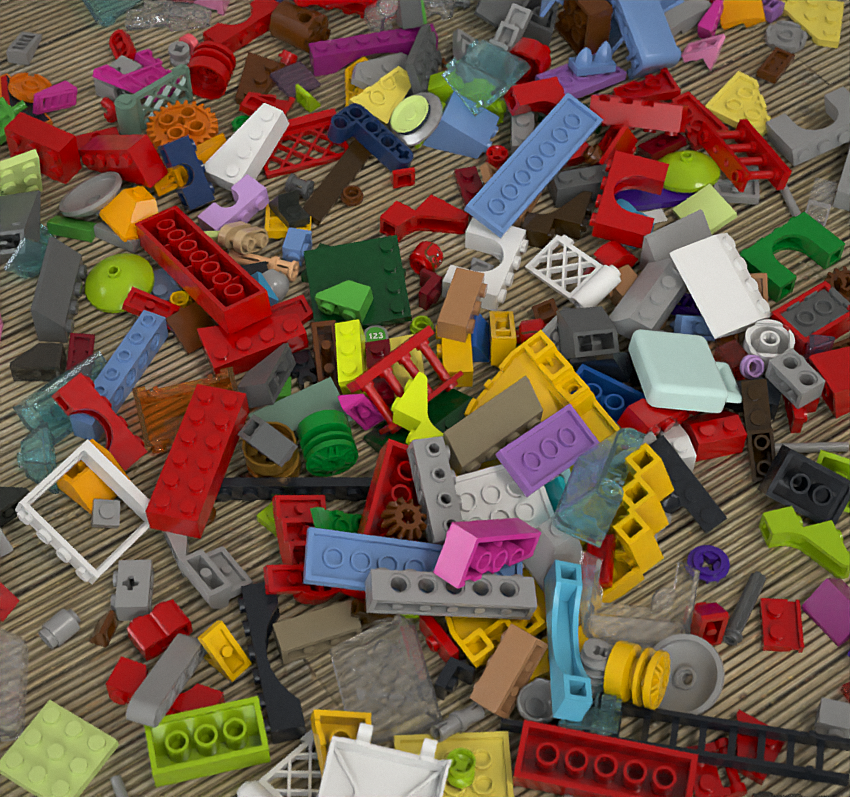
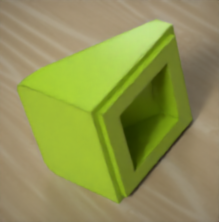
(305, 99)

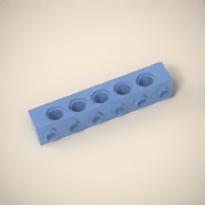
(124, 369)

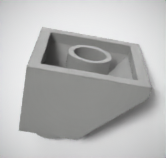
(550, 547)

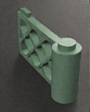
(130, 110)

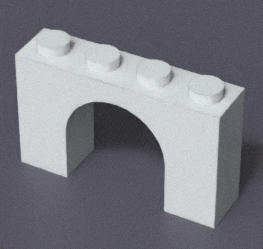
(505, 249)

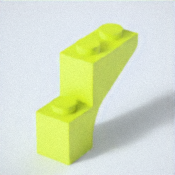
(412, 410)

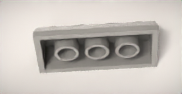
(649, 299)

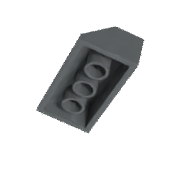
(572, 182)
(58, 292)

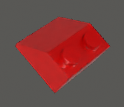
(715, 434)

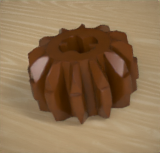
(407, 511)

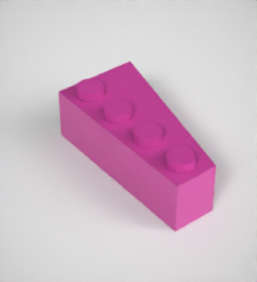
(484, 547)

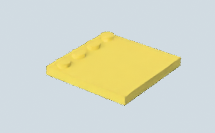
(492, 757)

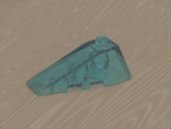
(41, 407)

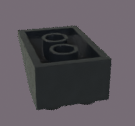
(806, 486)

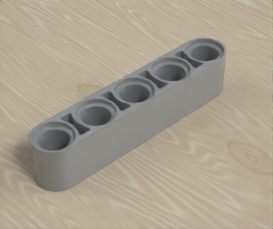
(165, 681)

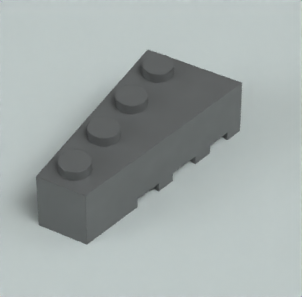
(540, 27)

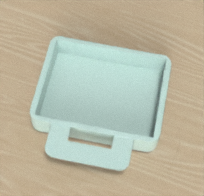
(681, 372)

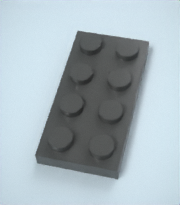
(423, 60)

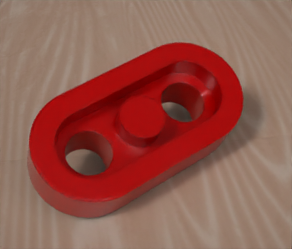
(122, 44)

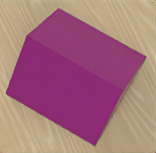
(831, 609)

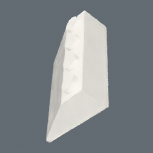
(721, 285)

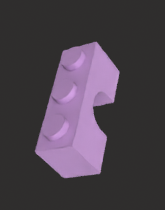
(249, 199)

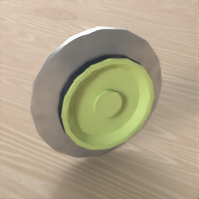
(416, 118)

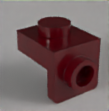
(431, 288)

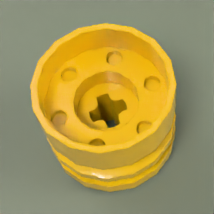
(637, 674)

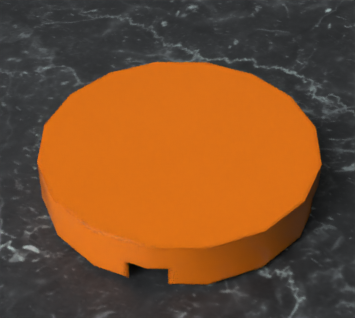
(24, 86)

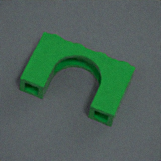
(798, 234)

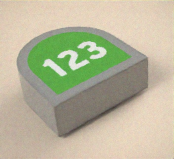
(375, 333)

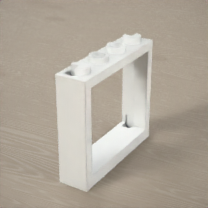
(114, 480)

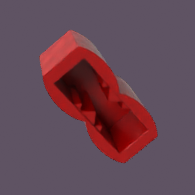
(157, 630)

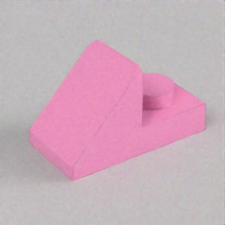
(706, 48)

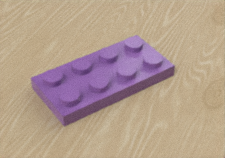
(583, 85)
(546, 450)

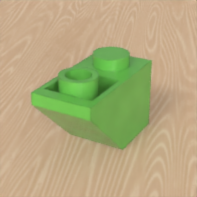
(346, 299)

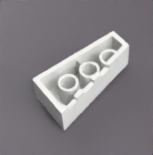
(247, 148)

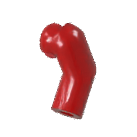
(109, 105)

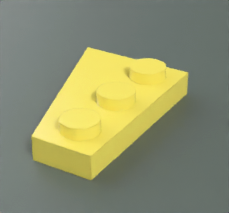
(384, 95)

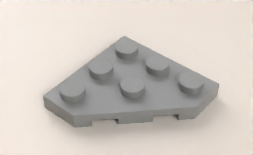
(370, 71)

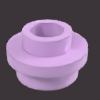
(757, 366)

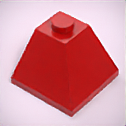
(616, 139)

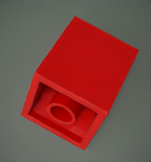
(835, 370)

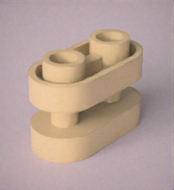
(242, 237)

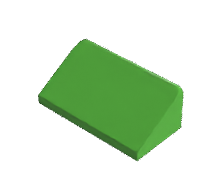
(71, 228)

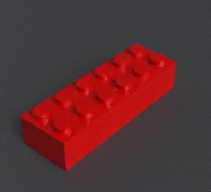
(197, 461)
(389, 482)
(599, 765)

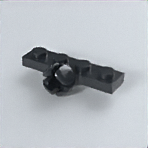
(687, 489)

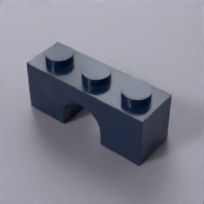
(197, 189)

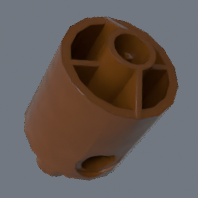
(298, 25)

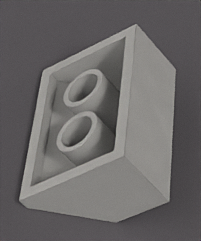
(674, 236)

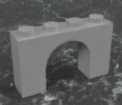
(802, 144)

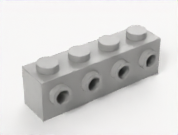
(435, 486)

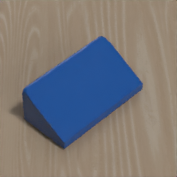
(480, 340)

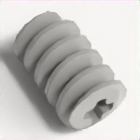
(594, 661)

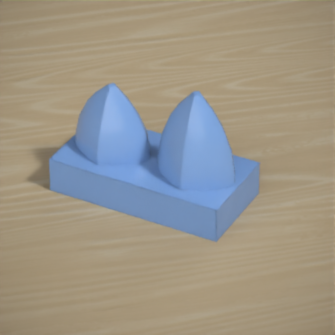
(590, 64)
(691, 325)

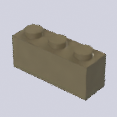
(315, 631)

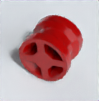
(496, 156)

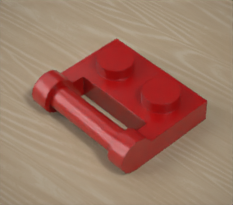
(707, 779)

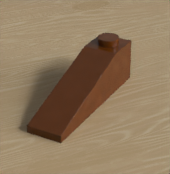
(324, 351)

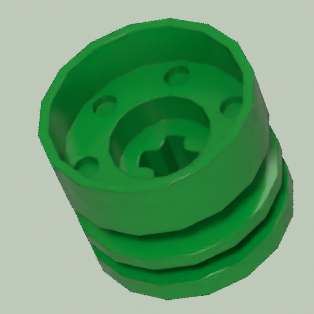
(327, 443)

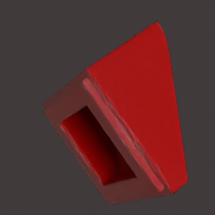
(403, 177)

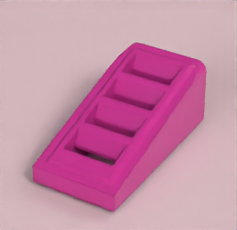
(709, 22)
(56, 97)

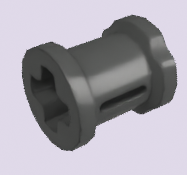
(307, 186)

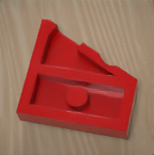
(747, 747)

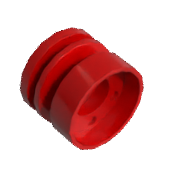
(211, 69)

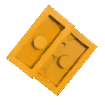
(742, 11)

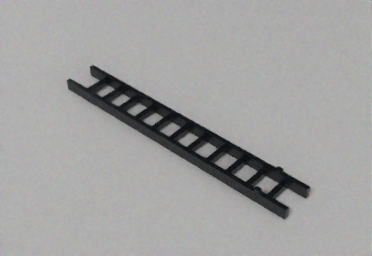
(733, 727)

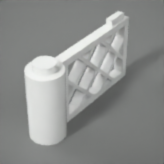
(590, 288)
(262, 787)

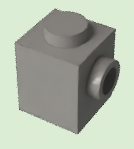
(833, 718)

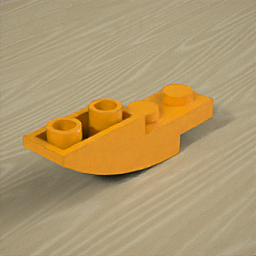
(178, 175)

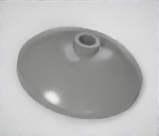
(91, 195)
(696, 658)

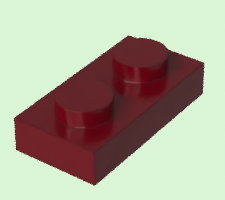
(661, 146)

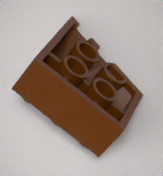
(585, 24)

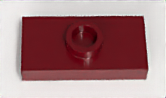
(80, 348)

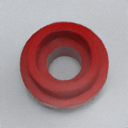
(287, 57)

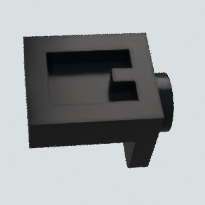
(450, 676)

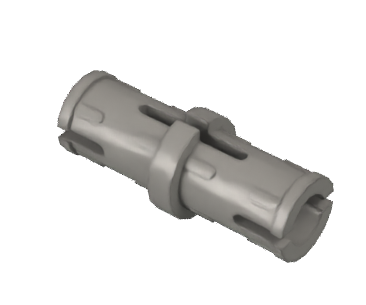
(457, 722)

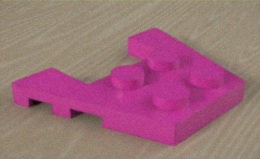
(137, 79)

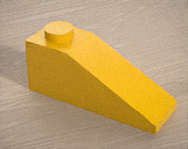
(501, 335)

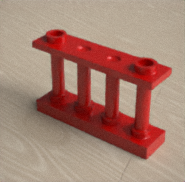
(748, 142)
(402, 356)

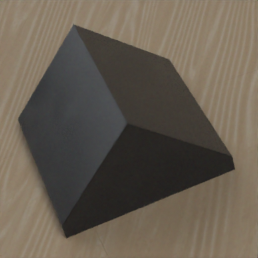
(615, 365)

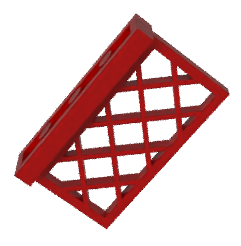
(298, 127)

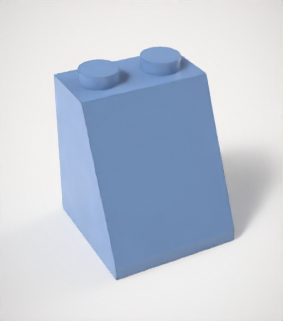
(462, 131)

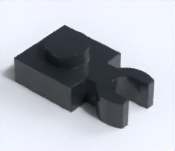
(304, 368)

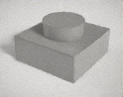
(105, 513)

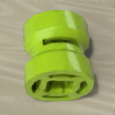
(464, 762)

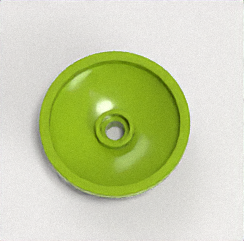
(689, 171)
(113, 279)

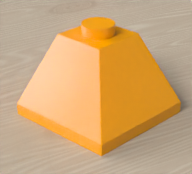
(127, 209)

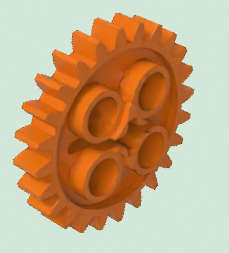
(180, 121)

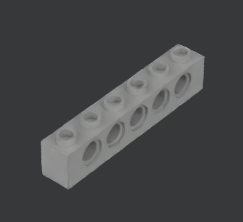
(439, 602)

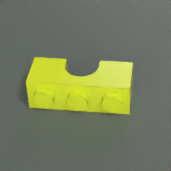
(350, 353)

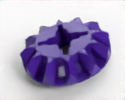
(711, 555)

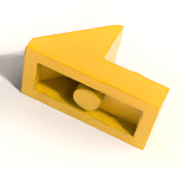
(224, 651)

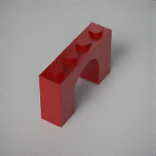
(540, 97)
(626, 172)

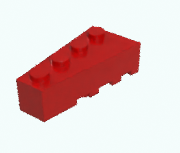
(640, 113)
(128, 155)
(251, 344)

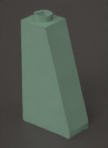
(301, 404)

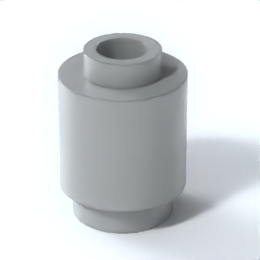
(60, 628)

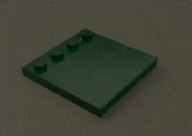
(366, 262)

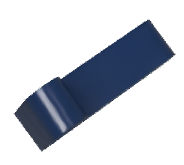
(372, 134)

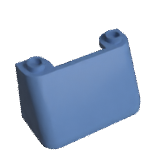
(646, 36)

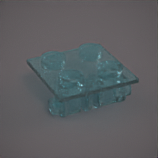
(600, 720)

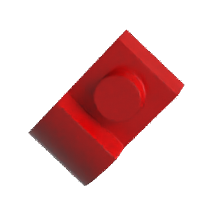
(613, 254)

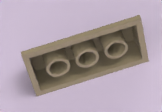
(492, 427)

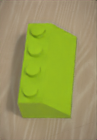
(207, 741)

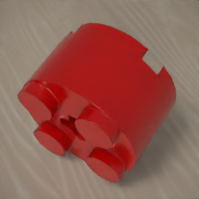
(536, 56)

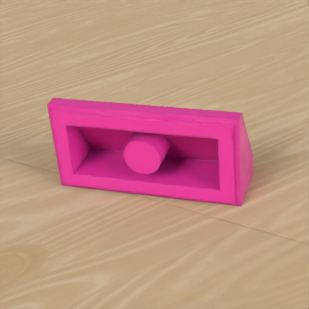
(361, 410)

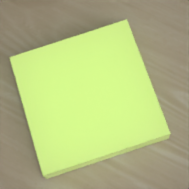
(715, 208)

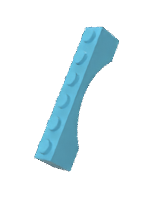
(569, 682)

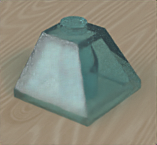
(38, 455)

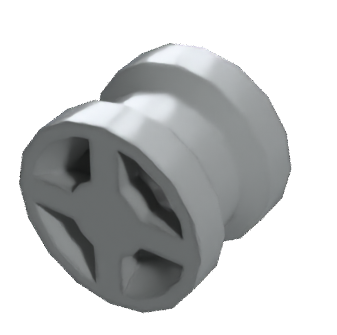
(179, 53)

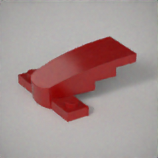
(292, 521)

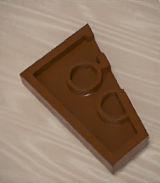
(257, 76)

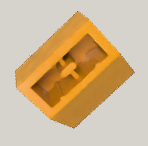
(84, 485)

